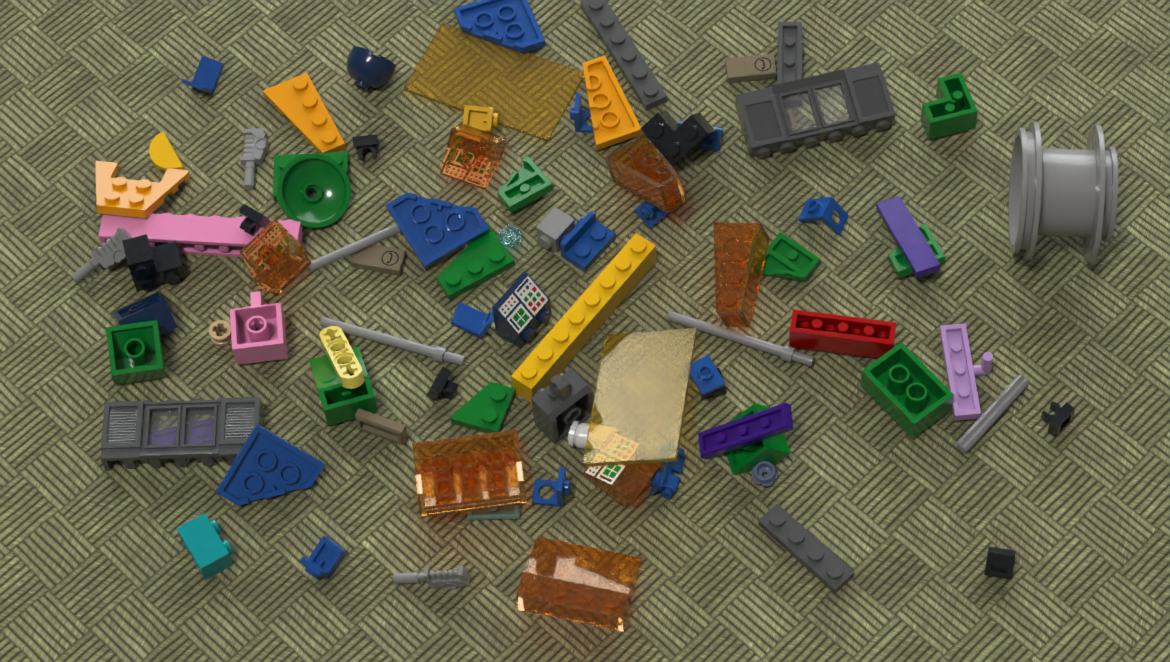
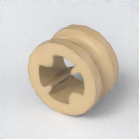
(215, 327)

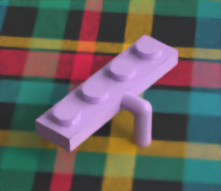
(961, 371)

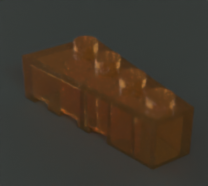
(646, 174)
(739, 264)

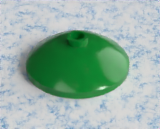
(325, 179)

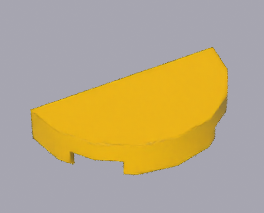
(163, 154)

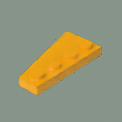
(609, 108)
(306, 112)

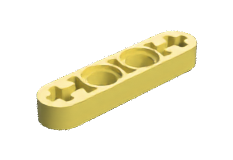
(338, 358)

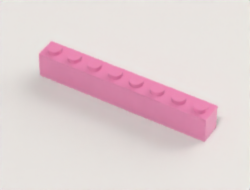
(191, 232)

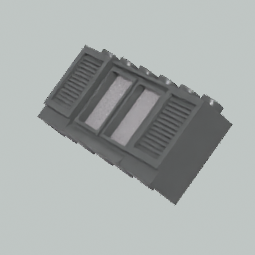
(814, 110)
(177, 430)

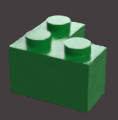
(952, 111)

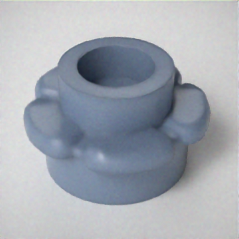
(764, 467)

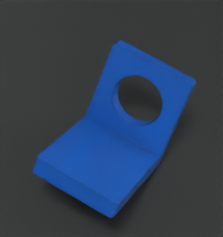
(206, 75)
(580, 116)
(822, 210)
(472, 320)
(706, 376)
(560, 487)

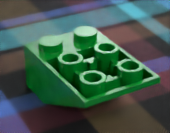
(339, 402)

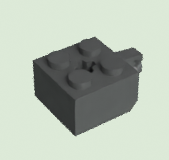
(561, 403)

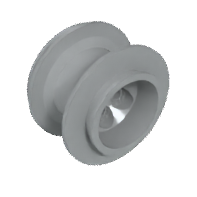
(1061, 192)

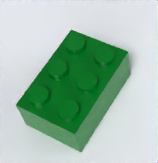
(907, 390)

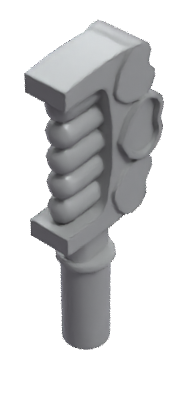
(253, 153)
(106, 255)
(436, 579)

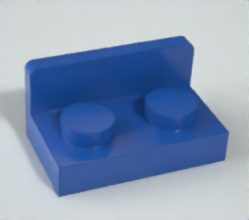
(586, 242)

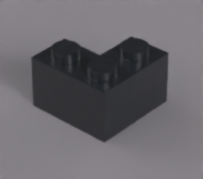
(677, 141)
(152, 265)

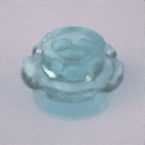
(509, 236)

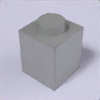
(553, 228)

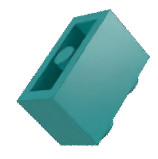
(205, 546)

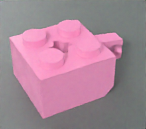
(258, 332)

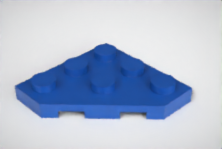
(502, 23)
(435, 226)
(268, 468)

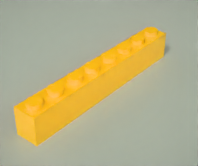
(585, 317)

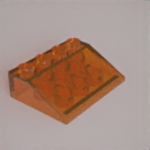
(469, 473)
(578, 583)

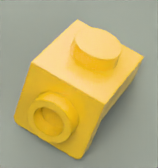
(480, 117)

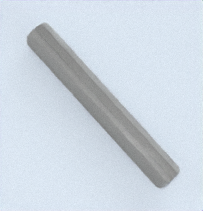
(992, 414)

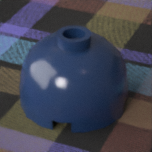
(369, 69)

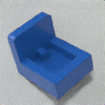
(324, 558)

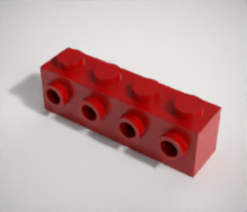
(841, 334)

